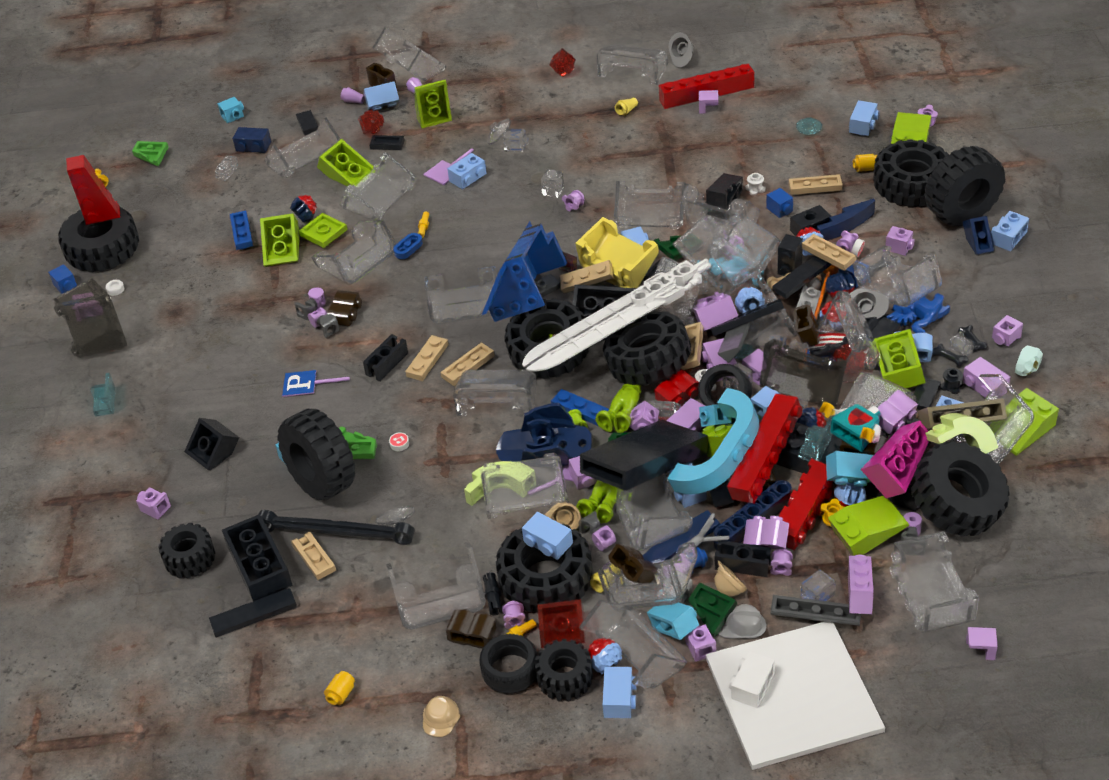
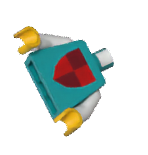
(854, 424)

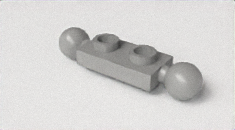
(810, 294)

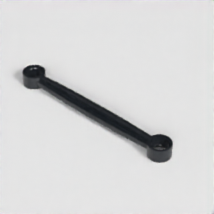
(401, 533)

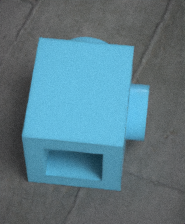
(231, 109)
(712, 416)

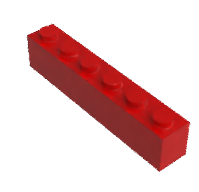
(687, 89)
(770, 440)

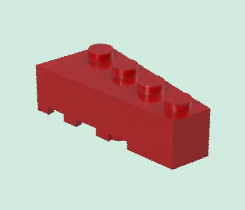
(92, 195)
(806, 503)

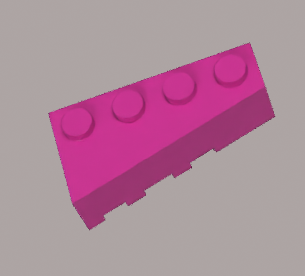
(897, 460)

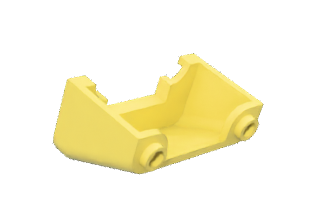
(628, 258)

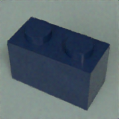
(252, 140)

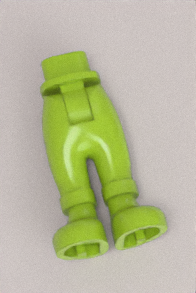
(620, 409)
(603, 510)

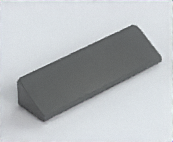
(733, 342)
(813, 610)

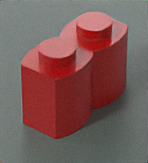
(678, 388)

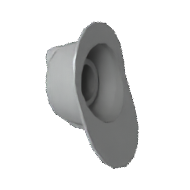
(680, 49)
(871, 302)
(743, 622)

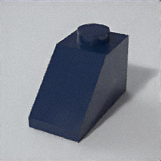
(978, 235)

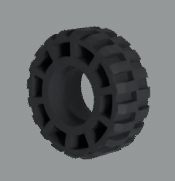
(904, 171)
(964, 185)
(98, 244)
(531, 325)
(648, 349)
(316, 454)
(947, 506)
(534, 588)

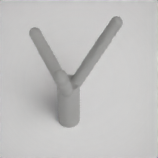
(699, 538)

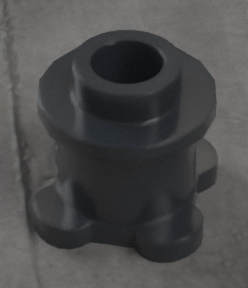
(952, 380)

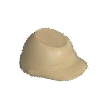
(565, 513)
(728, 582)
(440, 716)

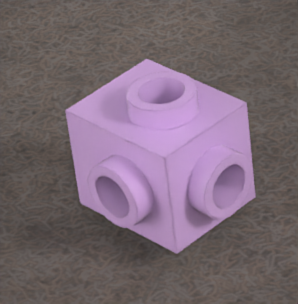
(643, 415)

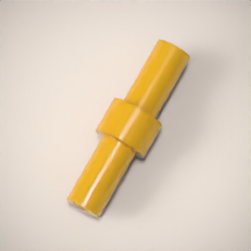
(423, 224)
(520, 630)

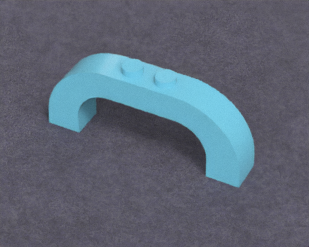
(722, 464)

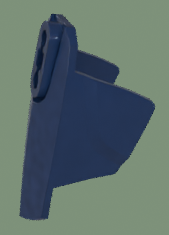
(544, 432)

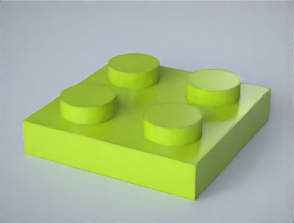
(323, 230)

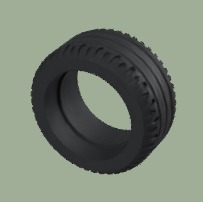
(717, 372)
(508, 681)

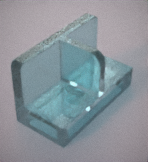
(104, 397)
(815, 442)

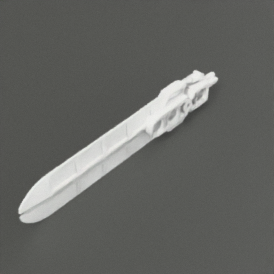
(656, 291)

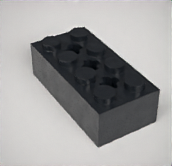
(257, 557)

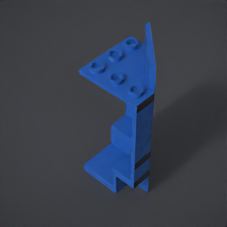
(515, 284)

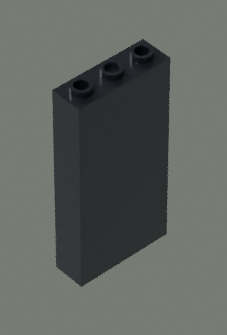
(643, 454)

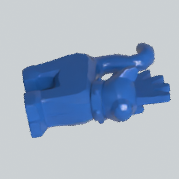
(924, 309)

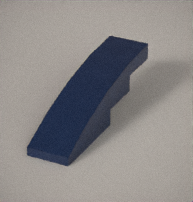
(848, 220)
(668, 548)

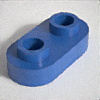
(408, 246)

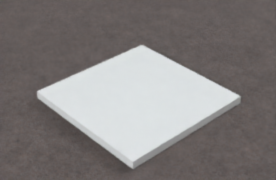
(810, 701)

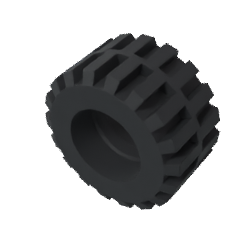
(187, 550)
(564, 655)

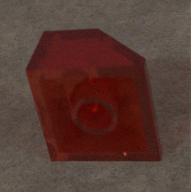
(561, 622)

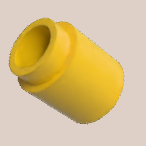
(864, 162)
(339, 688)

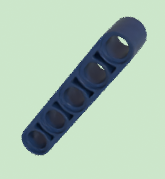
(767, 504)

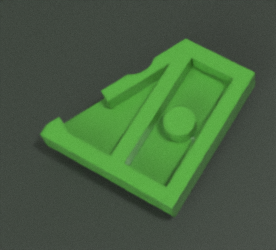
(150, 151)
(361, 446)

